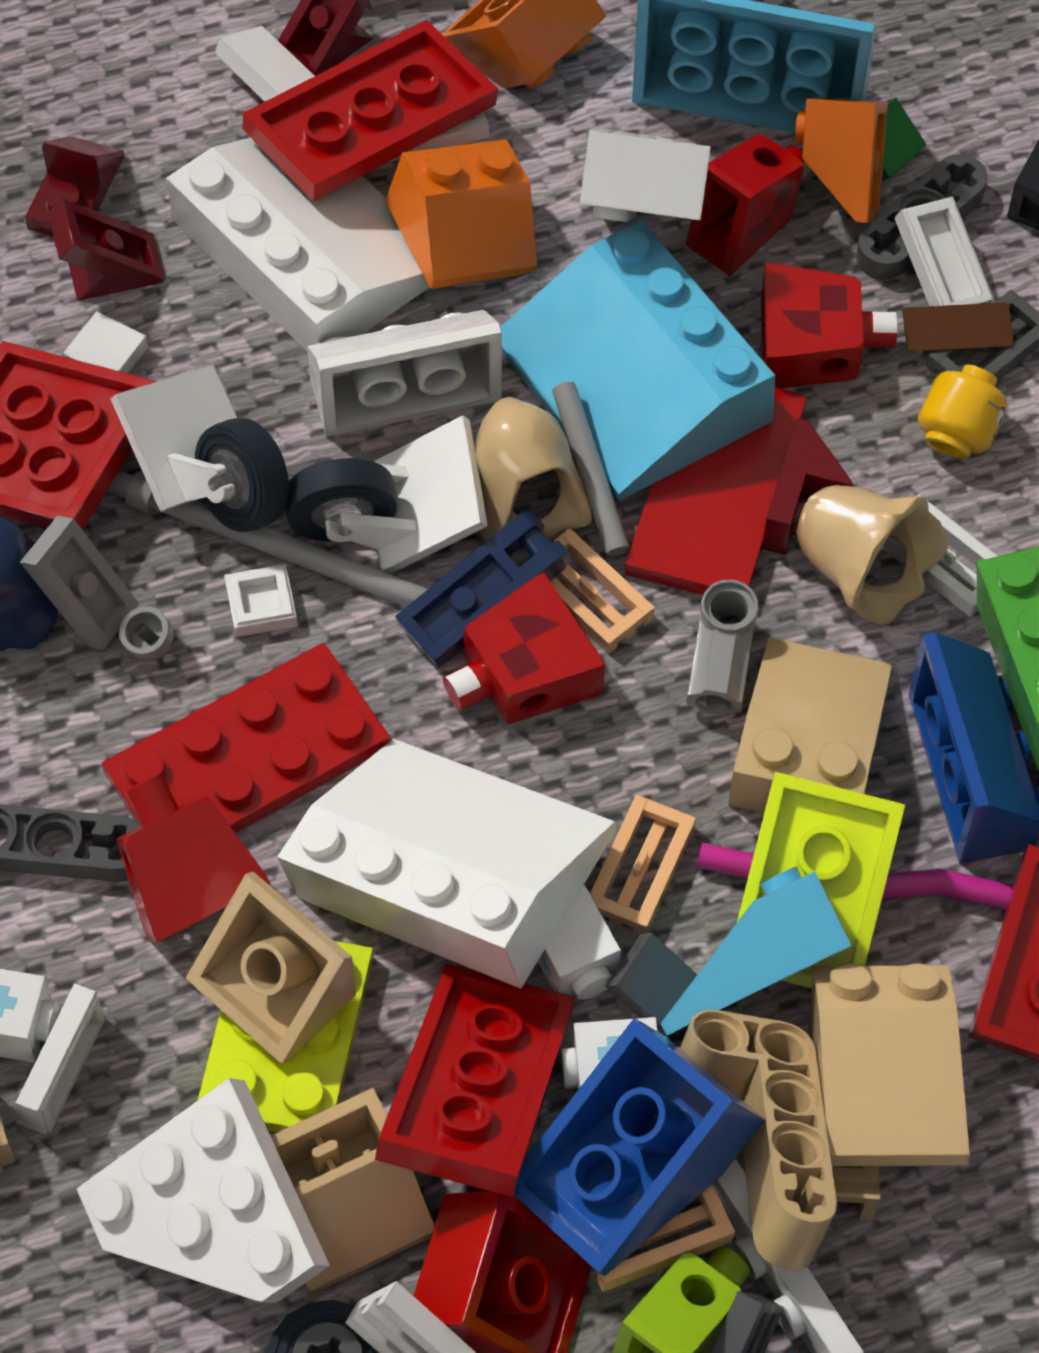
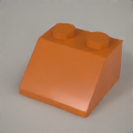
(523, 38)
(465, 213)

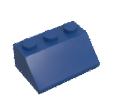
(974, 750)

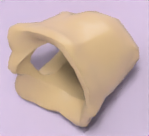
(518, 444)
(844, 532)

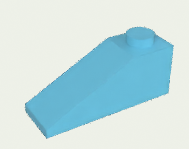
(770, 941)

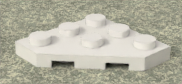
(208, 1202)

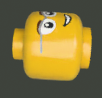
(962, 412)

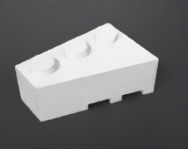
(643, 175)

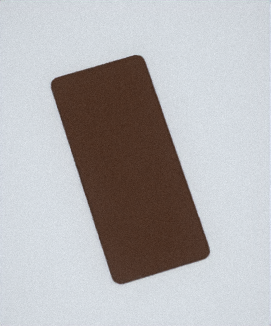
(957, 326)

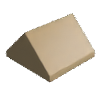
(273, 970)

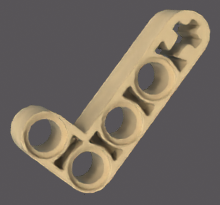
(788, 1157)

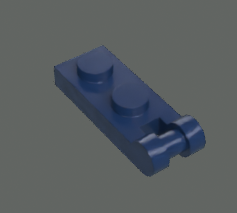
(479, 583)

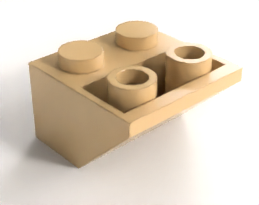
(354, 1203)

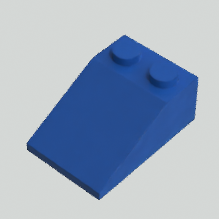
(633, 1147)

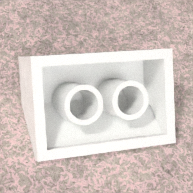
(406, 371)

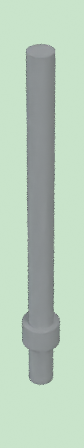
(358, 575)

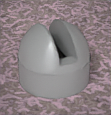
(156, 623)

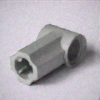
(722, 649)

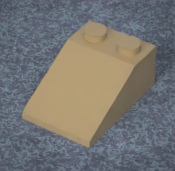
(809, 719)
(889, 1065)

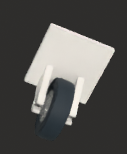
(200, 449)
(397, 504)

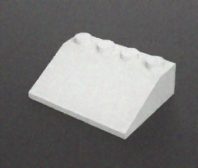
(307, 263)
(446, 858)

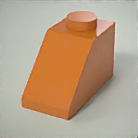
(846, 150)

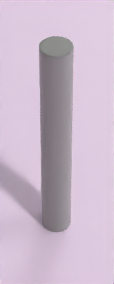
(591, 469)

